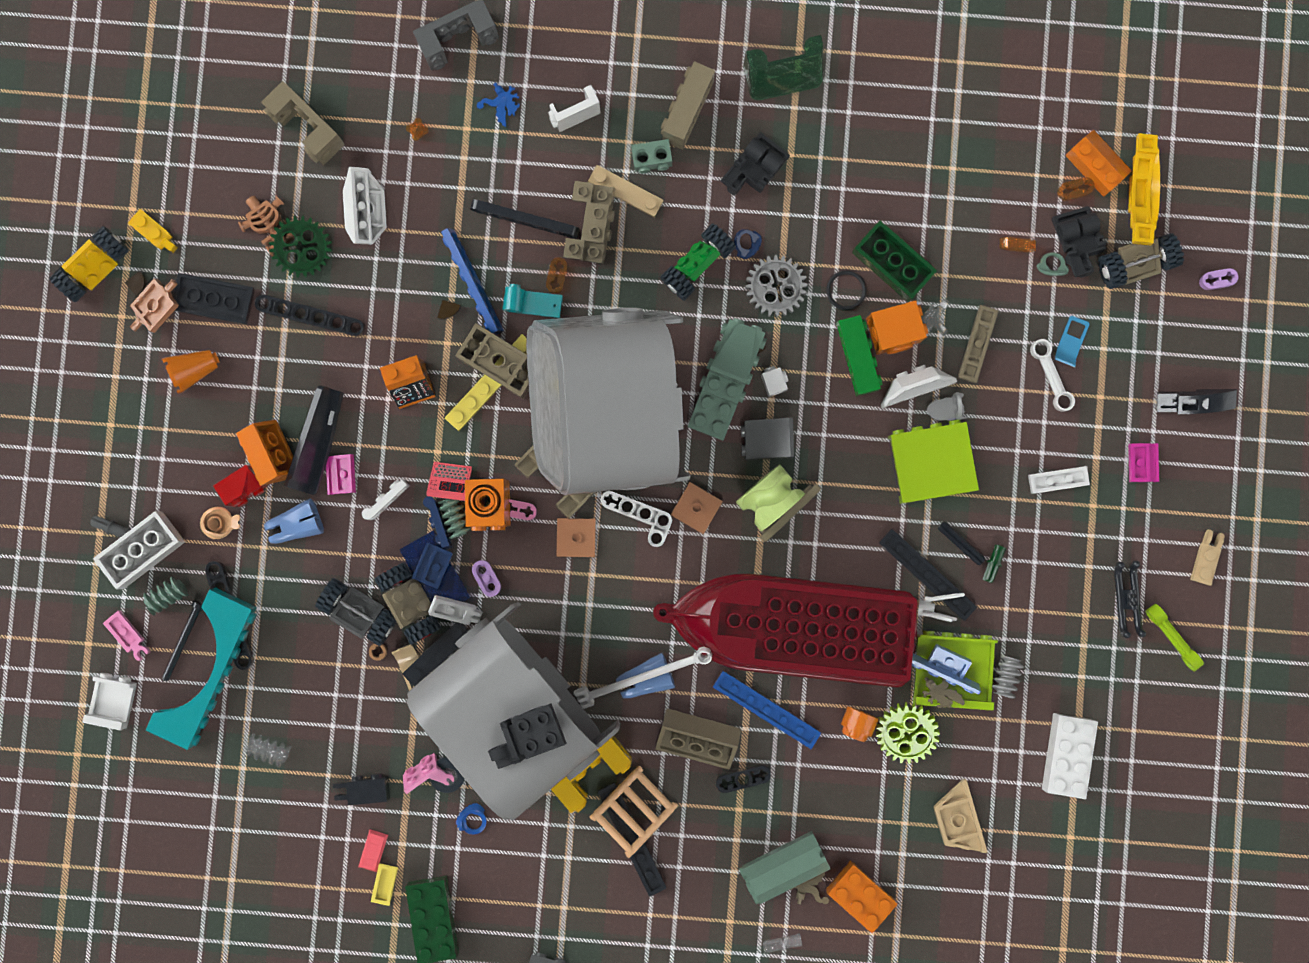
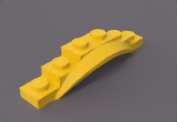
(1144, 190)

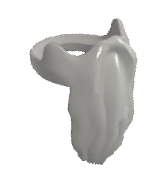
(947, 408)

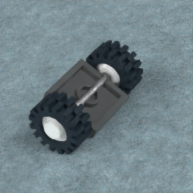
(356, 612)

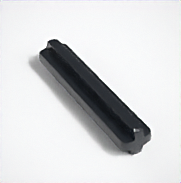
(961, 543)

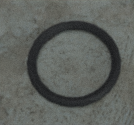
(846, 273)

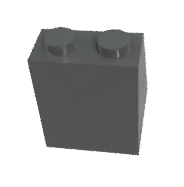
(768, 439)

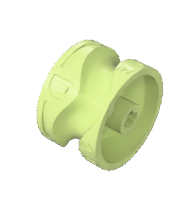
(770, 497)

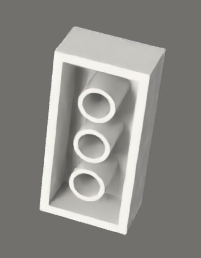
(139, 550)
(1069, 756)

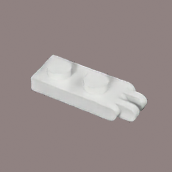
(454, 610)

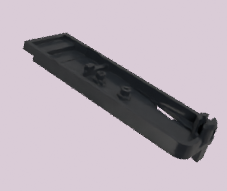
(315, 441)

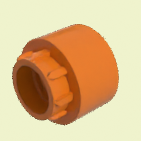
(858, 724)

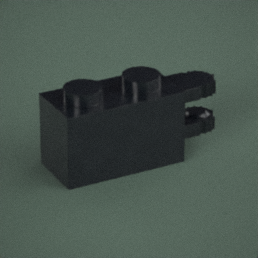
(364, 790)

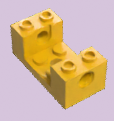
(572, 794)

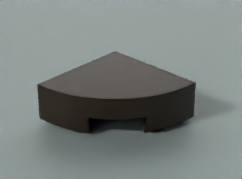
(136, 283)
(448, 309)

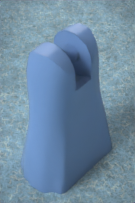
(296, 523)
(656, 684)

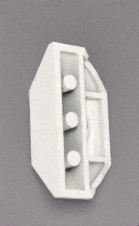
(363, 206)
(916, 384)

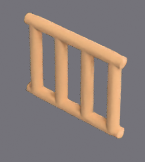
(656, 821)

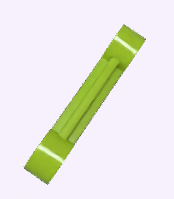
(1188, 655)

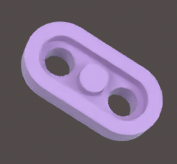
(485, 579)

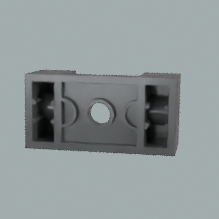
(456, 22)

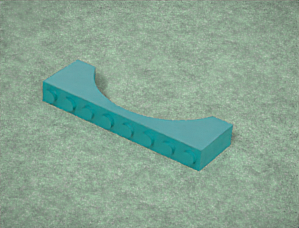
(230, 624)

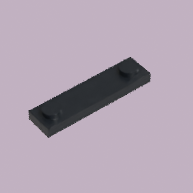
(435, 654)

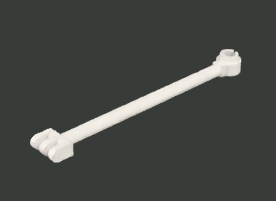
(587, 697)

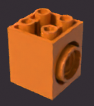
(897, 328)
(496, 513)

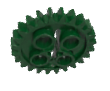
(297, 228)

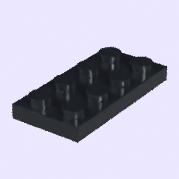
(213, 298)

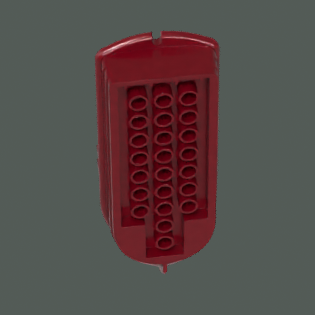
(800, 627)

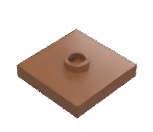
(696, 508)
(576, 537)

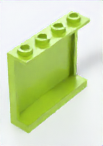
(933, 461)
(978, 650)

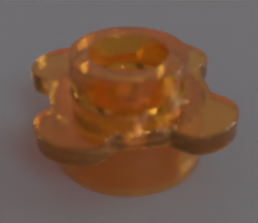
(416, 135)

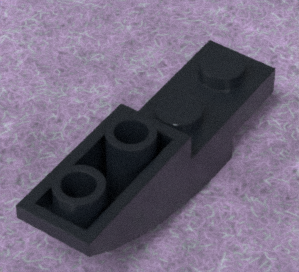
(1196, 401)

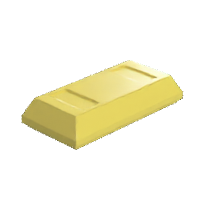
(384, 884)

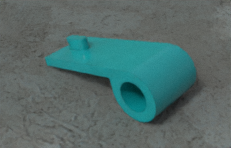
(531, 303)

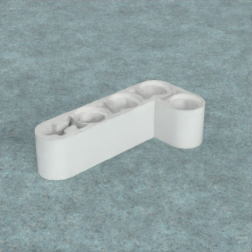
(635, 514)

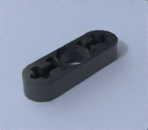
(755, 769)

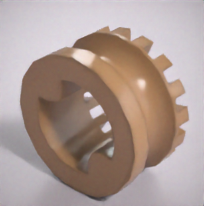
(381, 656)

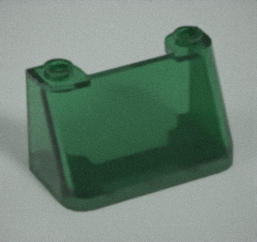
(784, 75)

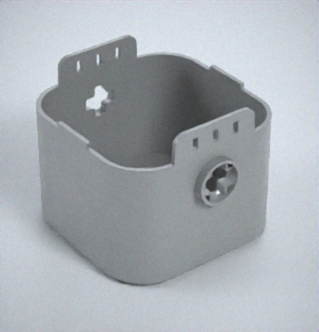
(605, 401)
(486, 683)

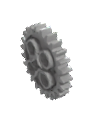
(759, 290)

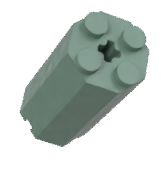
(784, 868)

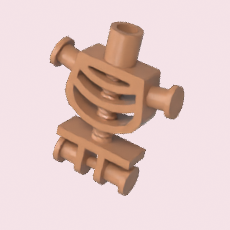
(265, 213)

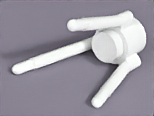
(926, 608)

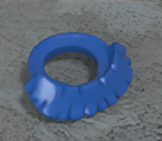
(476, 809)

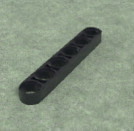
(524, 219)
(292, 308)
(222, 577)

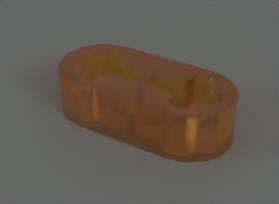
(1077, 193)
(1017, 244)
(552, 274)

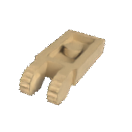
(1207, 559)

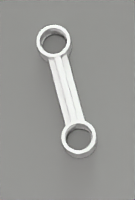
(1052, 375)

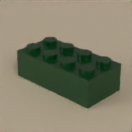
(894, 261)
(432, 919)

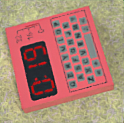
(448, 481)

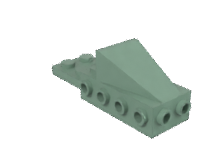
(727, 377)

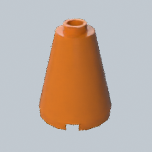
(190, 368)

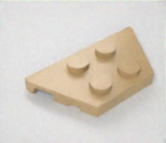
(959, 819)

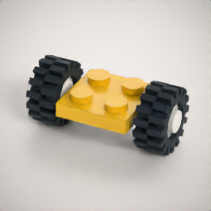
(89, 264)

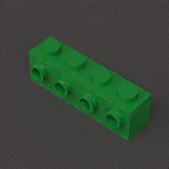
(858, 355)

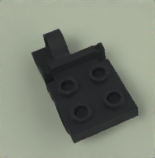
(756, 165)
(1080, 238)
(528, 736)

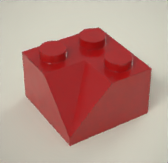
(239, 487)

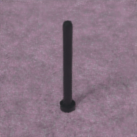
(182, 640)

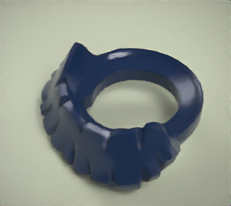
(756, 241)

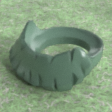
(1062, 270)

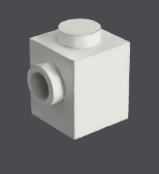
(774, 381)

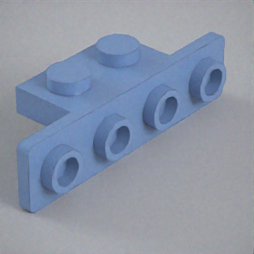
(949, 666)

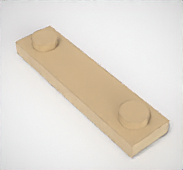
(627, 191)

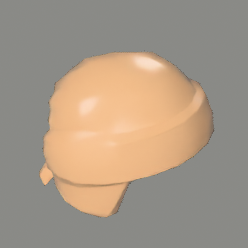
(218, 522)

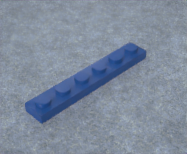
(469, 275)
(766, 709)

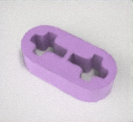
(1219, 283)

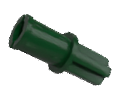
(994, 563)

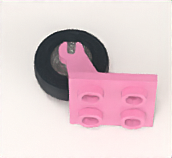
(441, 773)

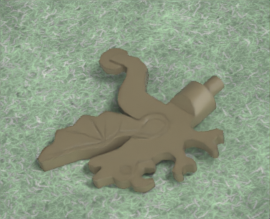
(940, 693)
(807, 887)

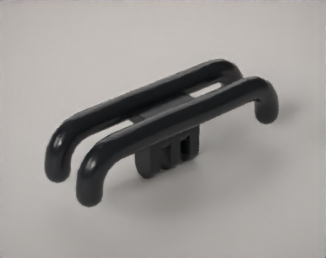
(1128, 599)

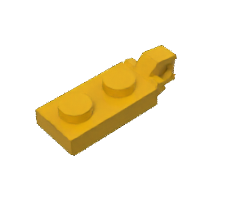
(152, 231)

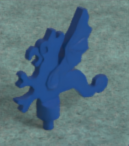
(503, 99)

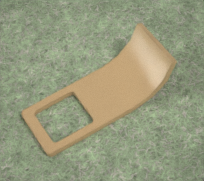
(406, 657)

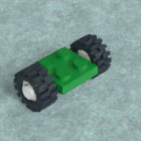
(697, 261)

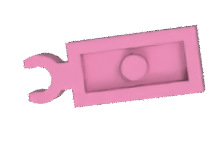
(126, 634)

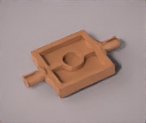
(154, 305)

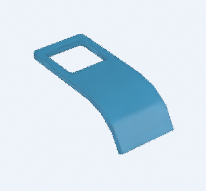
(1070, 345)

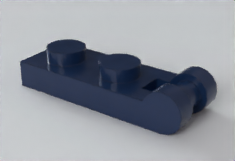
(437, 522)

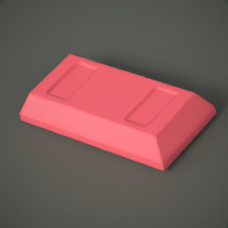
(373, 850)

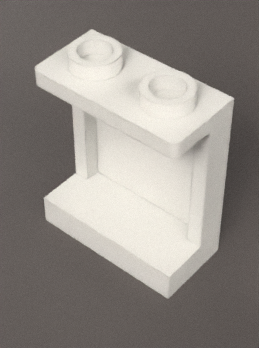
(575, 113)
(111, 702)

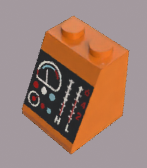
(408, 381)

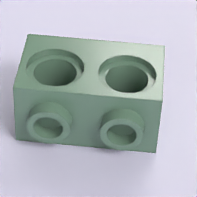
(650, 150)

